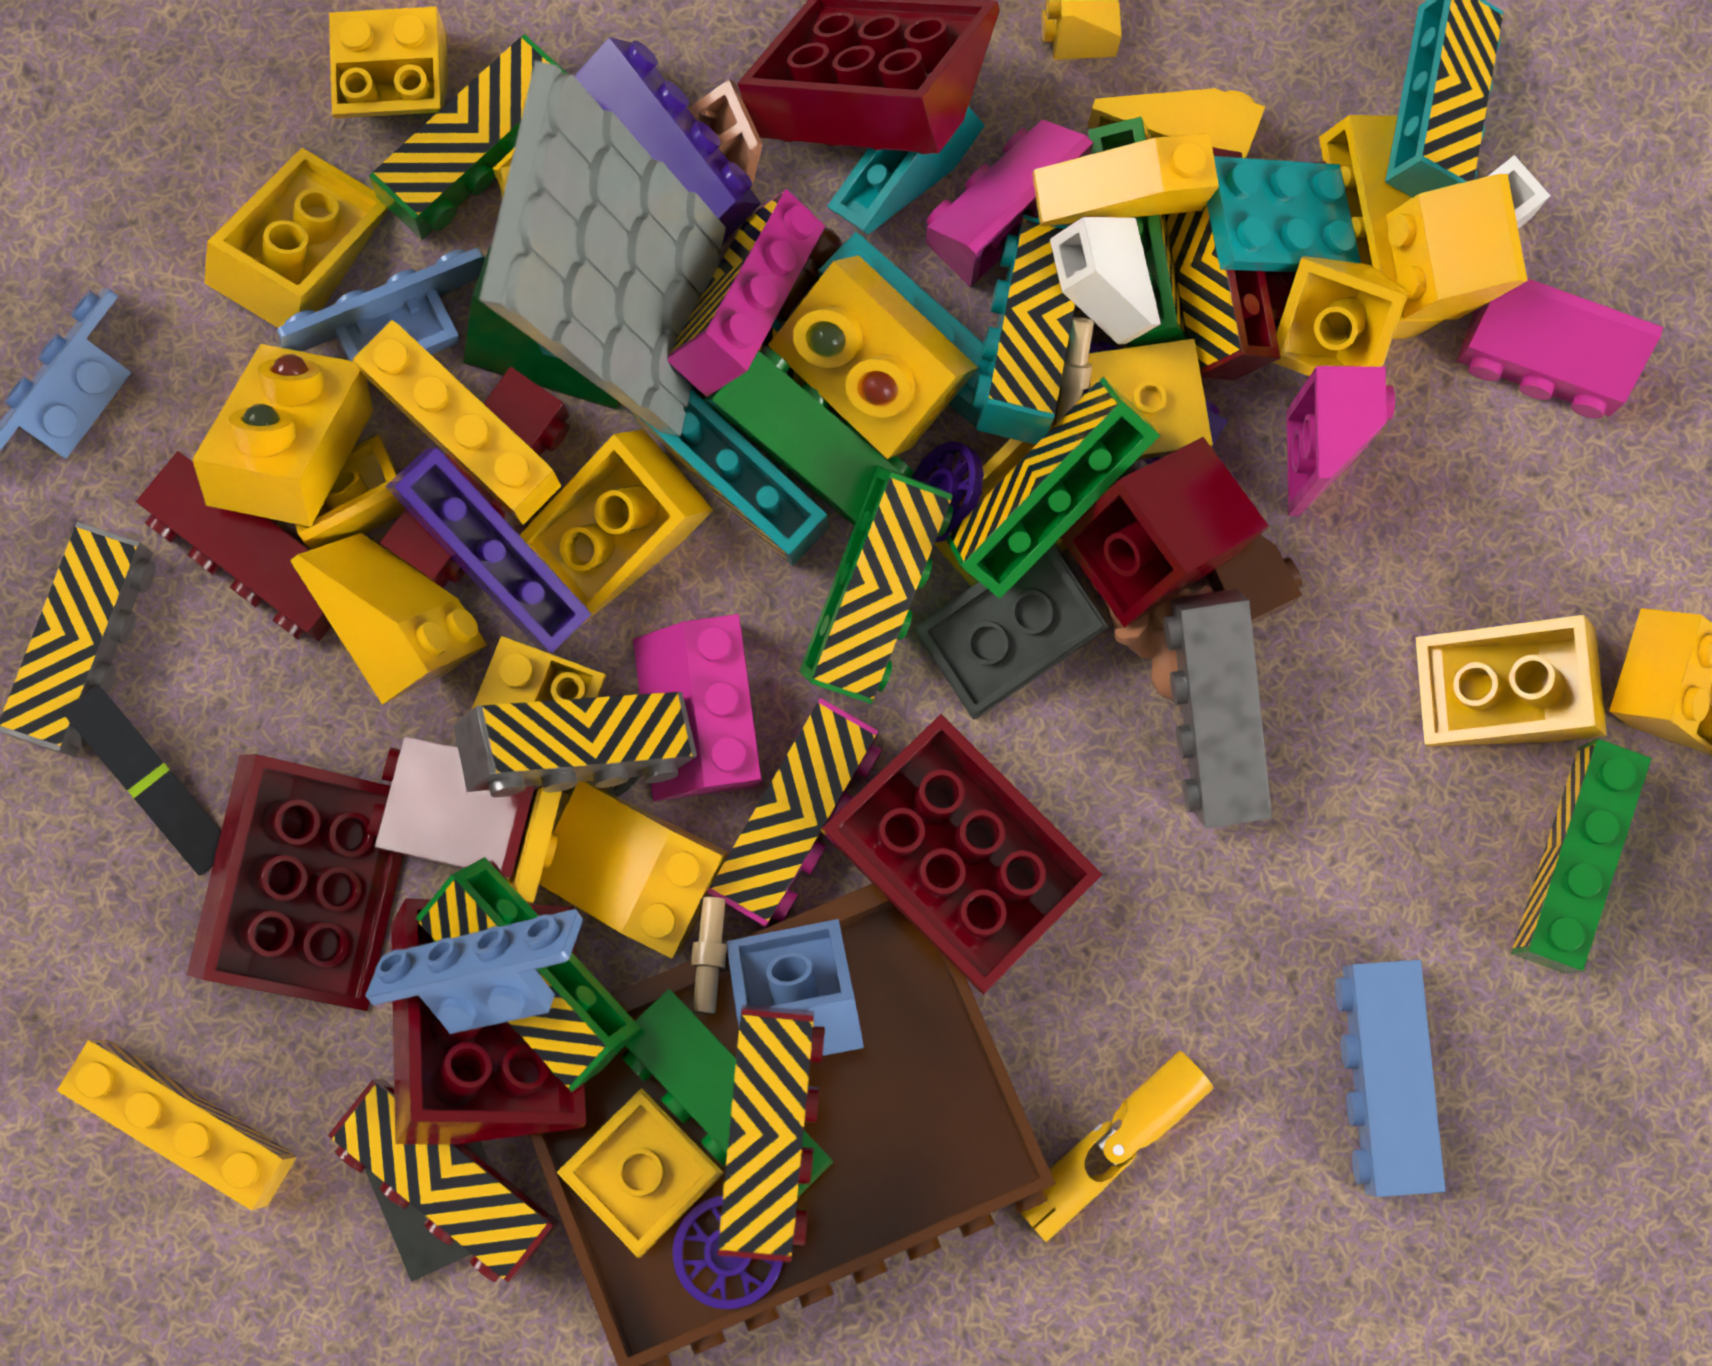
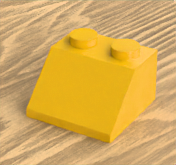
(1456, 248)

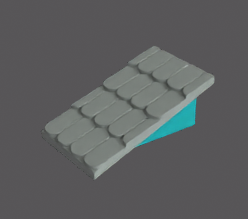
(600, 249)

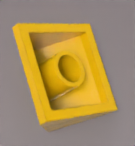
(1338, 316)
(357, 497)

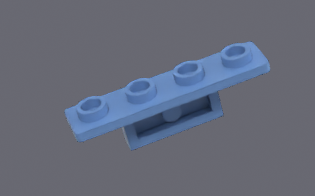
(406, 298)
(70, 386)
(482, 974)

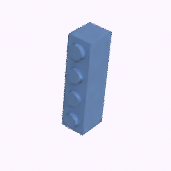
(1391, 1079)

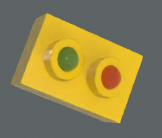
(872, 356)
(283, 435)

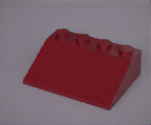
(871, 73)
(961, 853)
(297, 886)
(473, 1080)

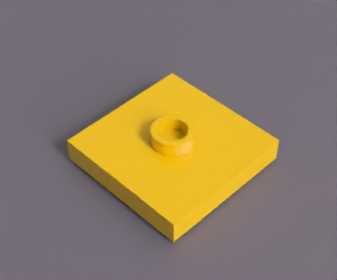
(1164, 385)
(536, 844)
(640, 1173)

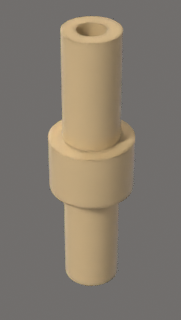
(1076, 368)
(709, 955)

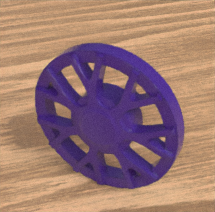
(953, 481)
(721, 1265)

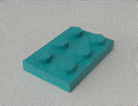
(1279, 212)

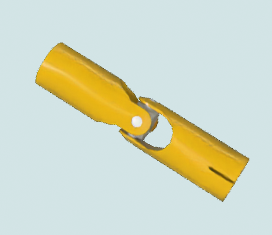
(1144, 1118)

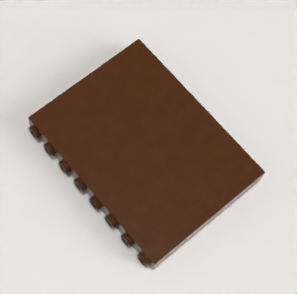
(913, 1120)

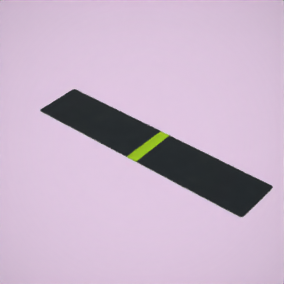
(145, 777)

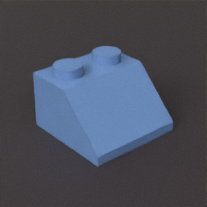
(801, 972)

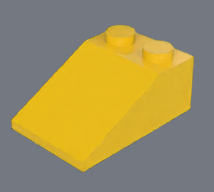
(293, 239)
(616, 519)
(388, 615)
(1512, 684)
(631, 869)

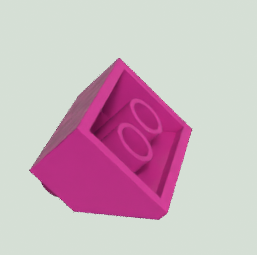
(974, 226)
(1559, 347)
(1331, 426)
(710, 669)

